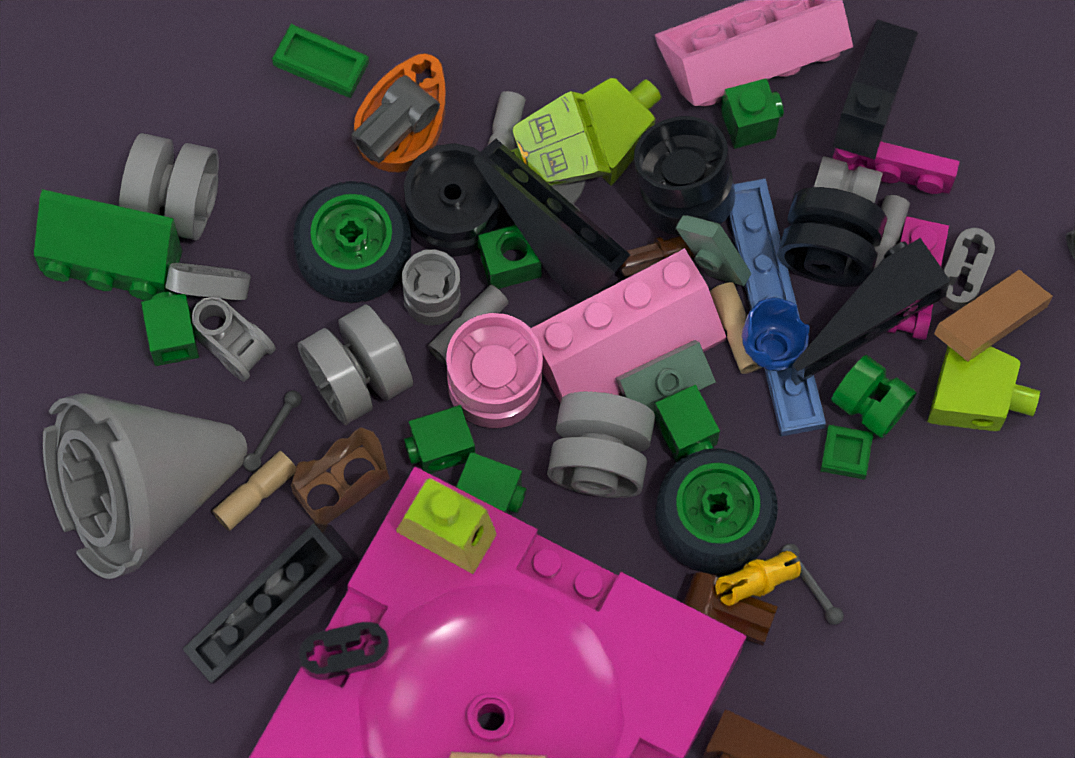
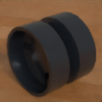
(684, 172)

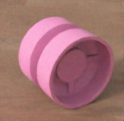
(494, 370)

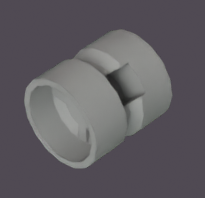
(837, 175)
(431, 287)

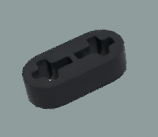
(341, 639)

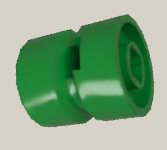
(862, 384)

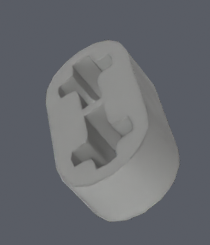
(975, 273)
(207, 281)

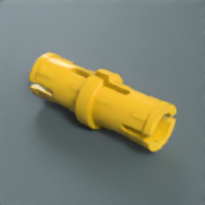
(758, 578)

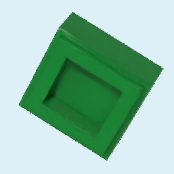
(846, 452)

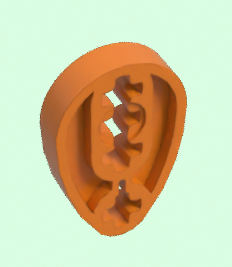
(414, 143)

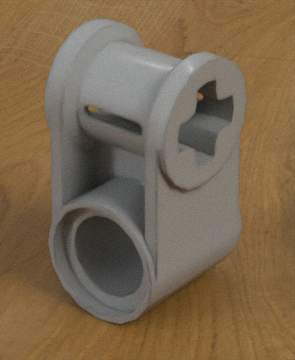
(236, 343)

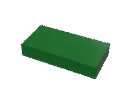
(320, 61)

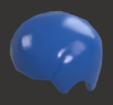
(774, 334)

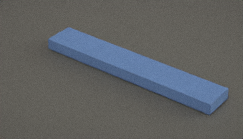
(758, 243)

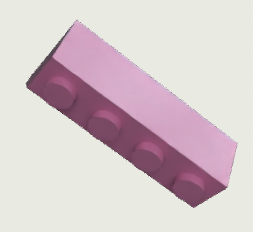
(752, 44)
(628, 327)

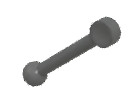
(252, 461)
(833, 614)

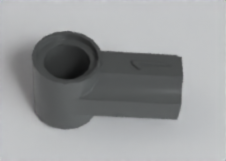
(402, 111)

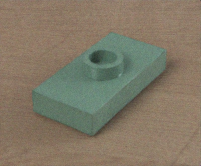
(713, 250)
(667, 375)

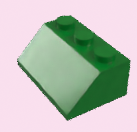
(104, 244)

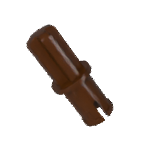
(650, 254)

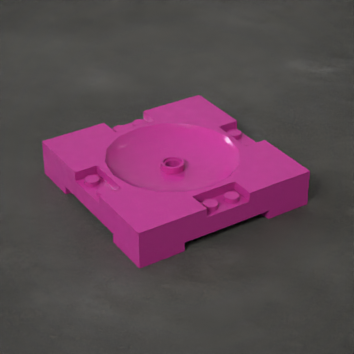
(535, 635)

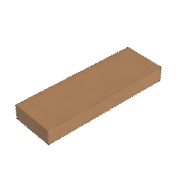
(993, 315)

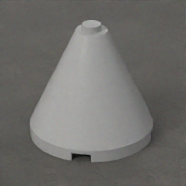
(131, 475)

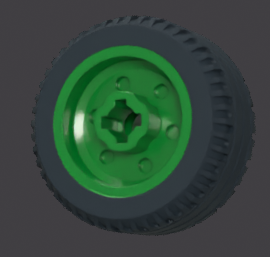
(344, 215)
(703, 485)

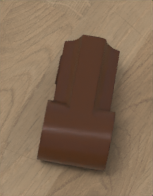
(747, 616)

